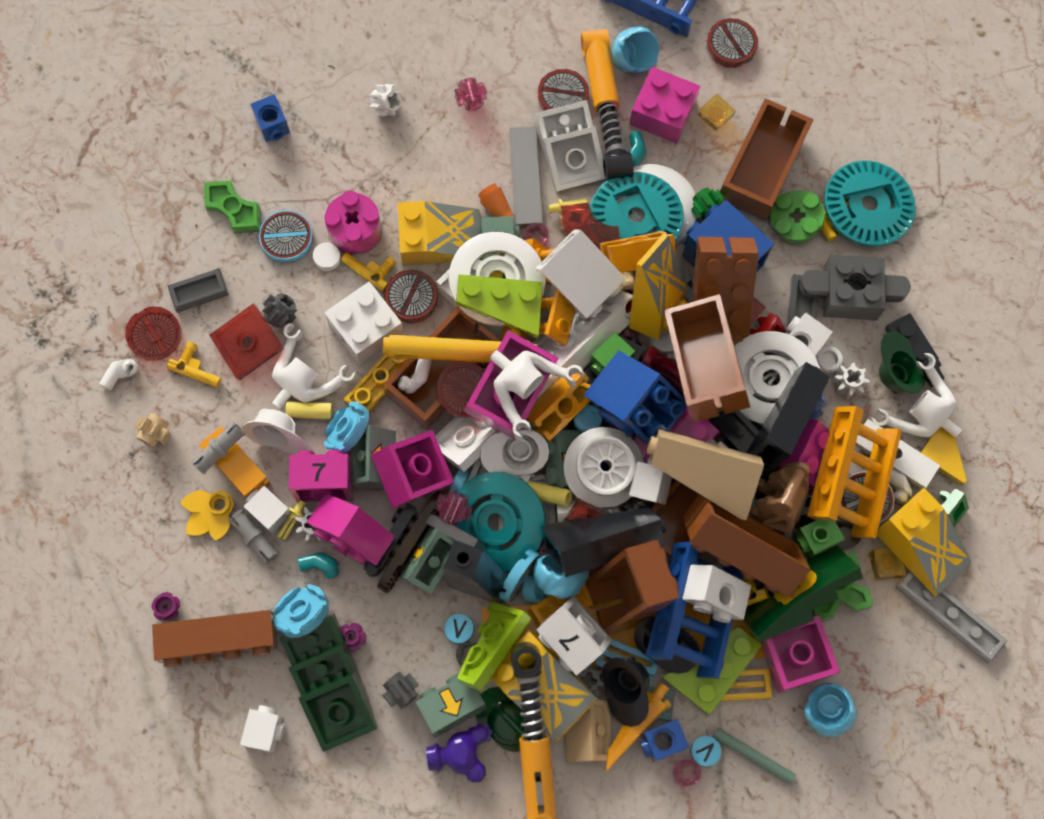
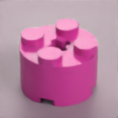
(353, 223)

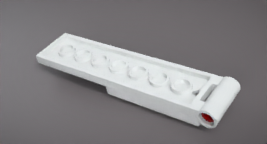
(464, 437)

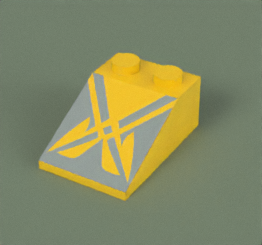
(434, 231)
(656, 289)
(925, 541)
(562, 692)

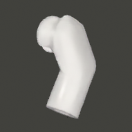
(118, 370)
(419, 377)
(902, 488)

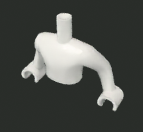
(298, 378)
(523, 378)
(929, 410)

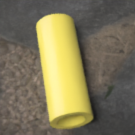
(309, 410)
(552, 494)

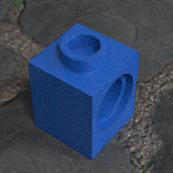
(267, 109)
(675, 734)

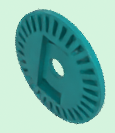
(654, 198)
(866, 226)
(519, 508)

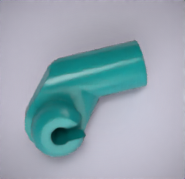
(638, 148)
(321, 561)

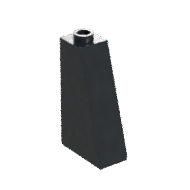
(788, 417)
(598, 539)
(474, 573)

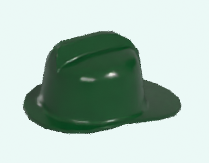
(898, 365)
(503, 718)

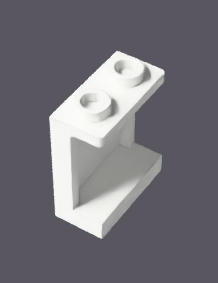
(581, 274)

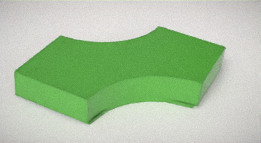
(242, 214)

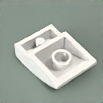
(570, 145)

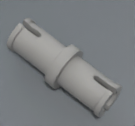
(218, 447)
(253, 536)

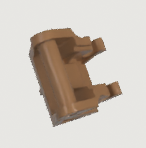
(785, 497)

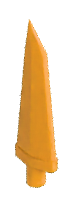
(628, 735)

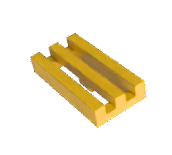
(756, 684)

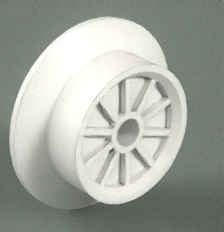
(584, 472)

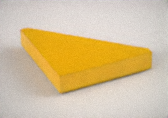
(944, 451)

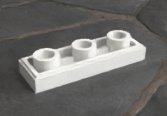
(910, 462)

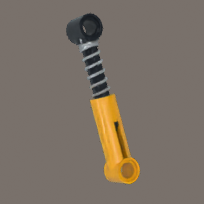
(596, 51)
(534, 744)

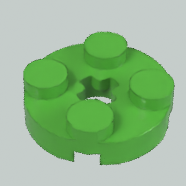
(793, 202)

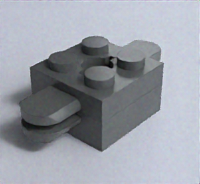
(855, 298)

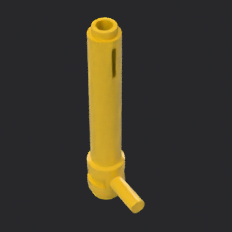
(441, 348)

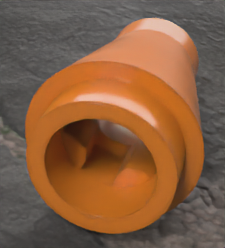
(495, 201)

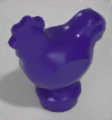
(461, 753)

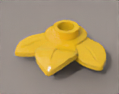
(204, 514)

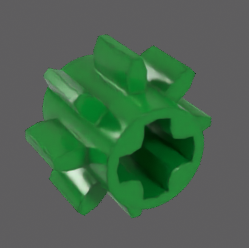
(705, 200)

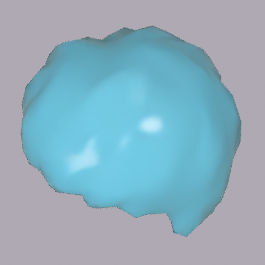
(635, 50)
(553, 582)
(830, 710)

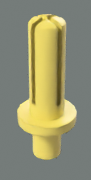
(557, 207)
(296, 512)

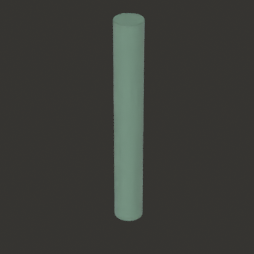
(754, 756)

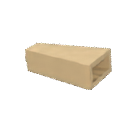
(709, 469)

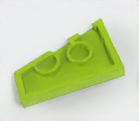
(506, 300)
(496, 640)
(709, 692)

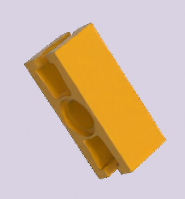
(628, 251)
(546, 414)
(238, 468)

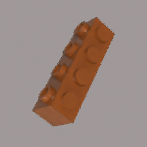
(214, 637)

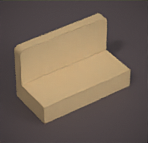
(590, 735)

